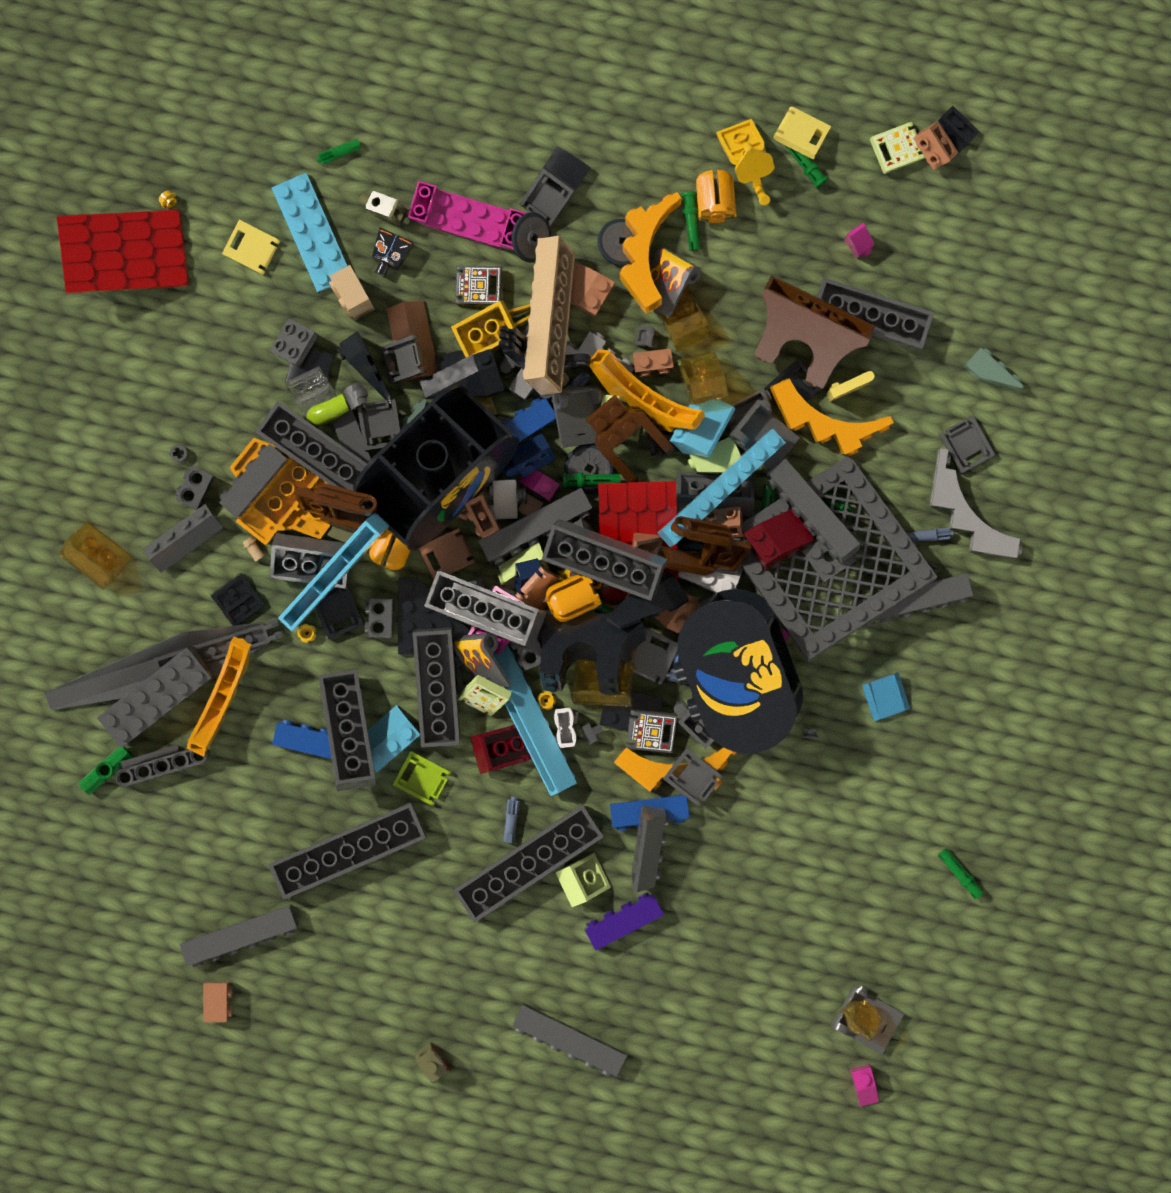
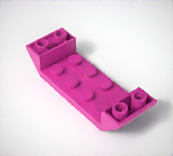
(463, 216)

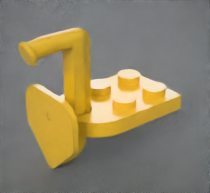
(748, 152)

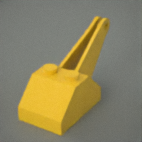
(483, 328)

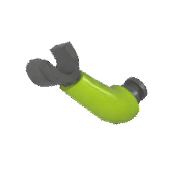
(329, 410)

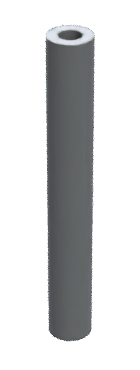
(150, 756)

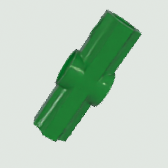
(97, 778)

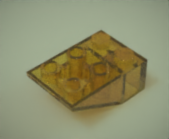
(687, 323)

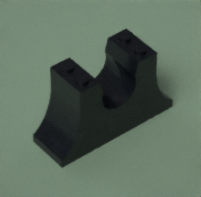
(590, 639)

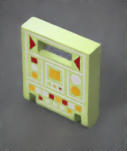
(899, 145)
(482, 700)

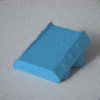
(886, 696)

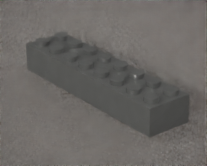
(347, 850)
(528, 863)

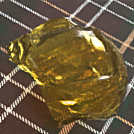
(866, 1027)

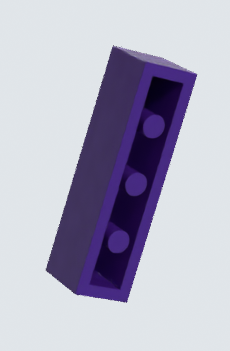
(623, 921)

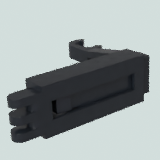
(515, 345)

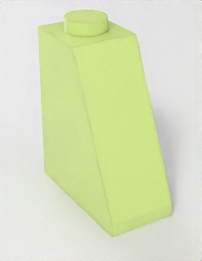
(721, 458)
(508, 568)

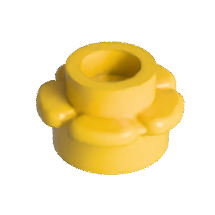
(167, 199)
(306, 638)
(551, 700)

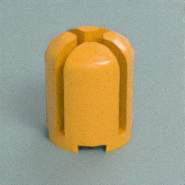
(706, 196)
(397, 556)
(572, 597)

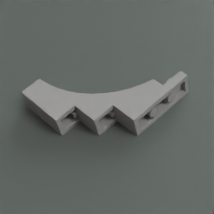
(947, 495)

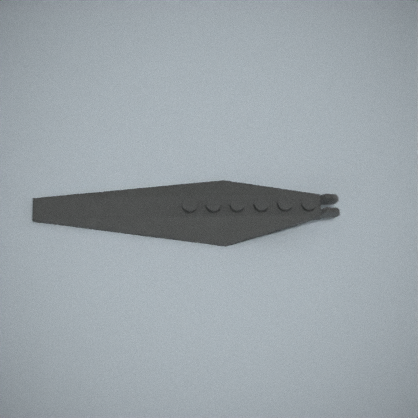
(125, 674)

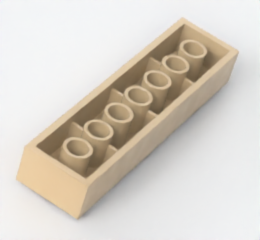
(549, 315)

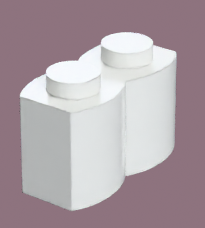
(566, 733)

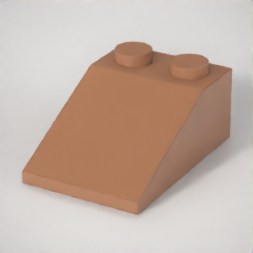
(589, 289)

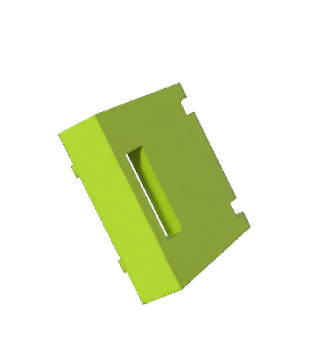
(425, 779)

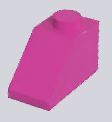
(860, 241)
(540, 485)
(864, 1085)

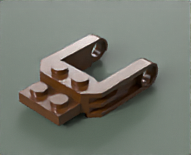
(615, 424)
(337, 505)
(717, 553)

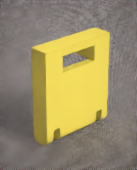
(797, 131)
(254, 248)
(837, 391)

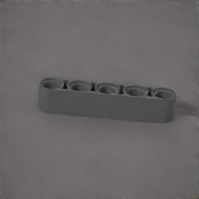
(153, 767)

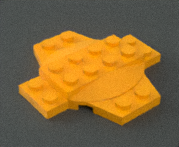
(277, 506)

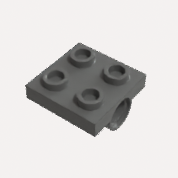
(294, 342)

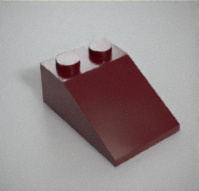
(777, 538)
(499, 749)

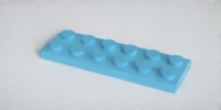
(310, 229)

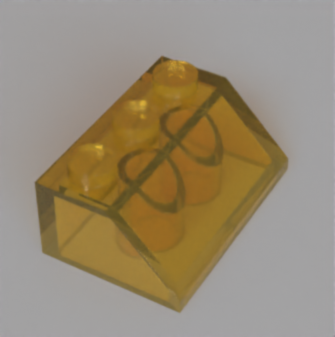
(94, 555)

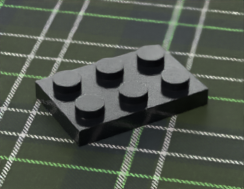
(619, 716)

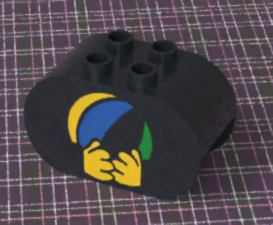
(436, 466)
(739, 672)

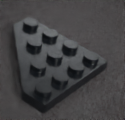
(414, 616)

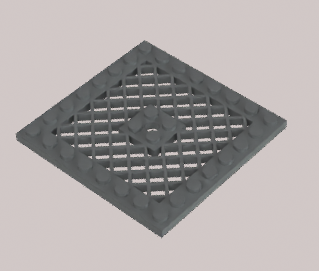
(919, 571)

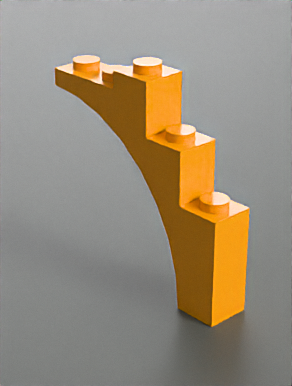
(644, 227)
(620, 382)
(798, 411)
(221, 697)
(649, 772)

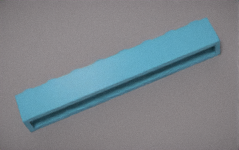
(726, 483)
(333, 571)
(534, 728)

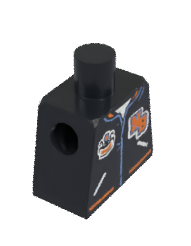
(390, 251)

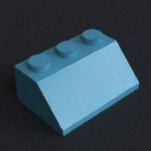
(706, 435)
(390, 737)

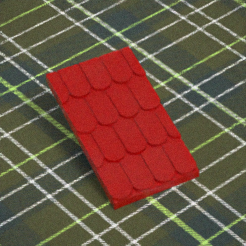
(122, 251)
(635, 509)

